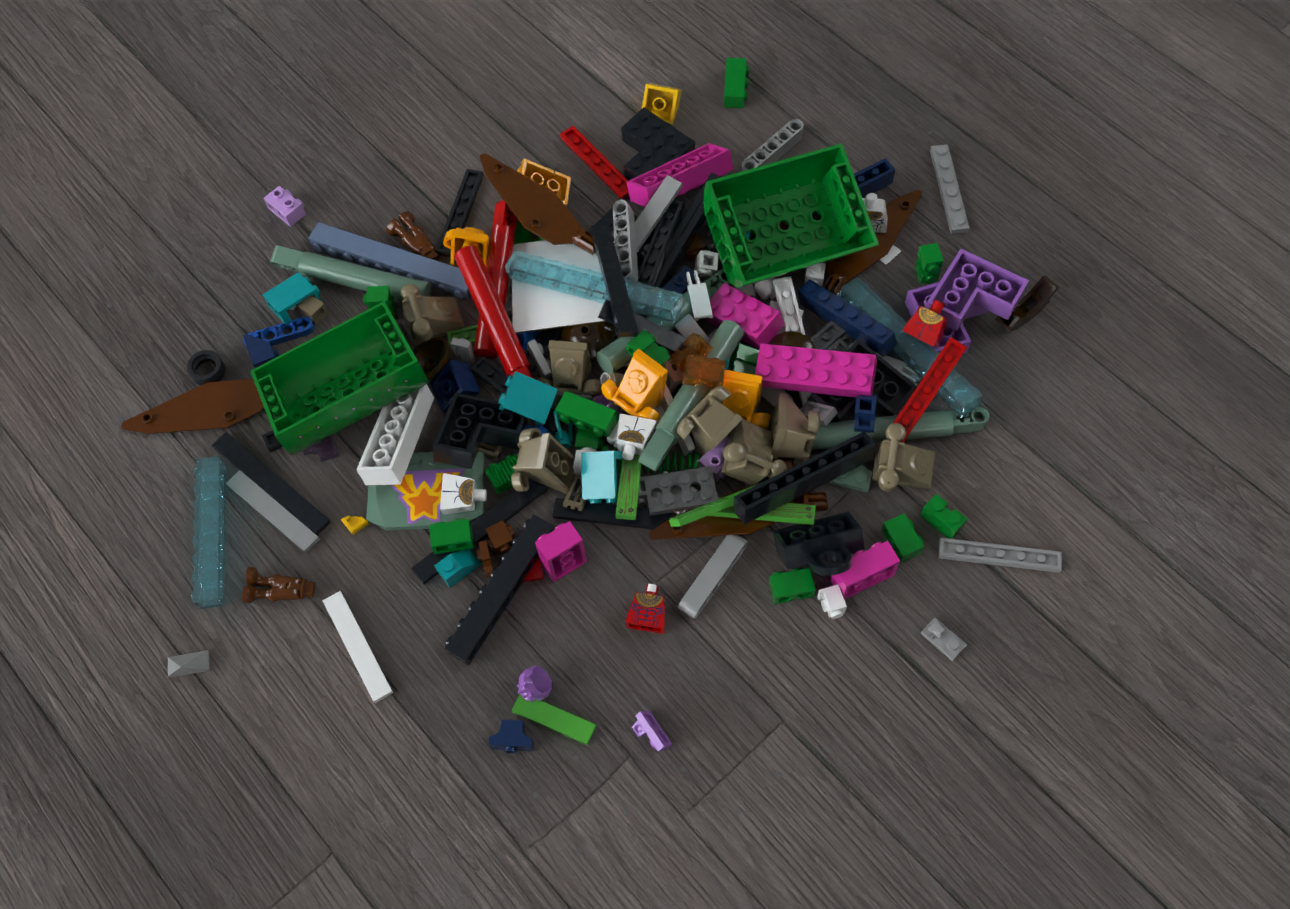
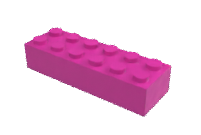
(689, 169)
(816, 370)

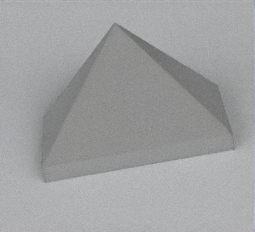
(189, 663)

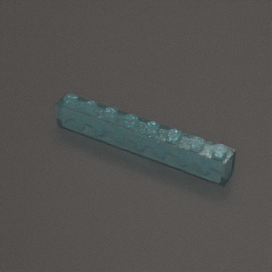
(209, 533)

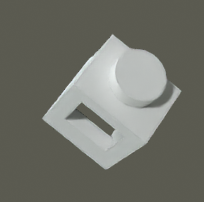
(832, 601)

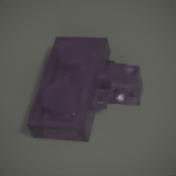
(325, 449)

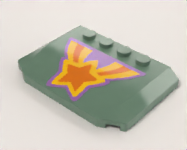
(418, 497)

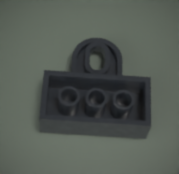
(826, 540)

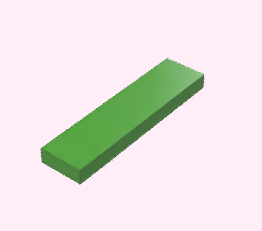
(555, 719)

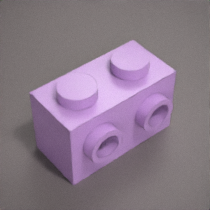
(285, 205)
(715, 459)

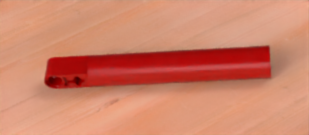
(499, 253)
(492, 311)

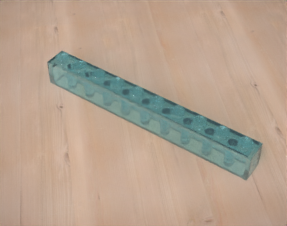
(591, 286)
(915, 353)

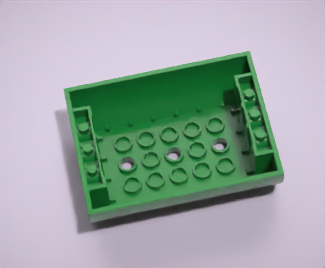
(788, 194)
(337, 378)

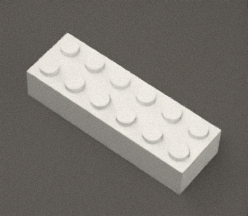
(395, 438)

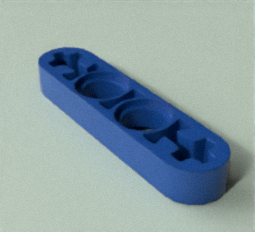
(278, 330)

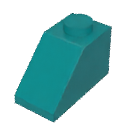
(457, 566)

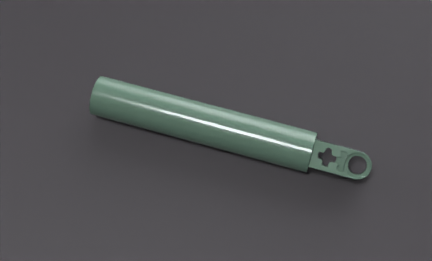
(343, 272)
(615, 354)
(687, 398)
(929, 425)

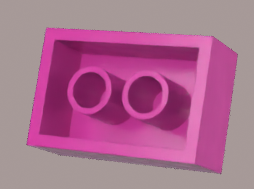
(561, 551)
(867, 569)

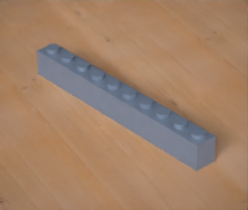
(388, 259)

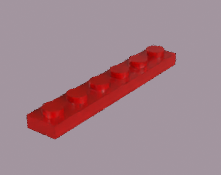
(596, 161)
(930, 385)

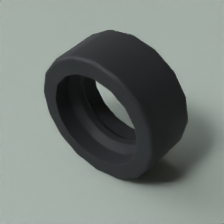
(201, 357)

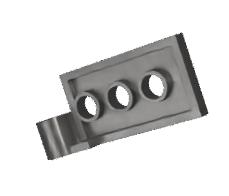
(683, 480)

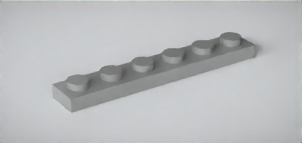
(949, 189)

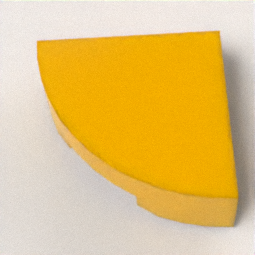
(354, 523)

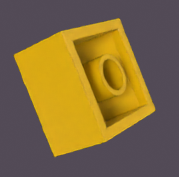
(662, 101)

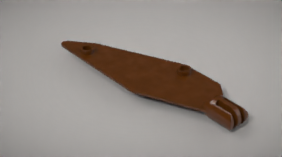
(536, 206)
(847, 267)
(202, 408)
(723, 526)

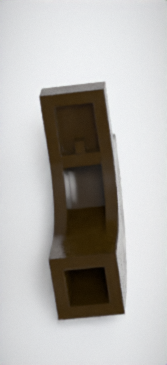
(1030, 304)

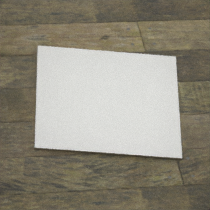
(544, 308)

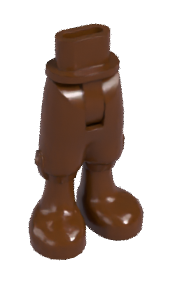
(416, 240)
(281, 587)

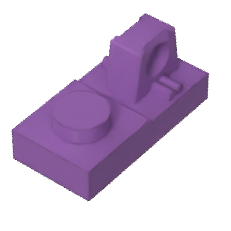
(648, 725)

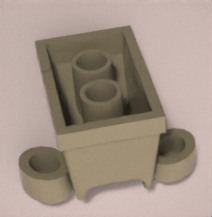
(429, 315)
(571, 368)
(709, 421)
(792, 431)
(750, 454)
(543, 461)
(901, 463)

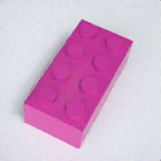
(755, 317)

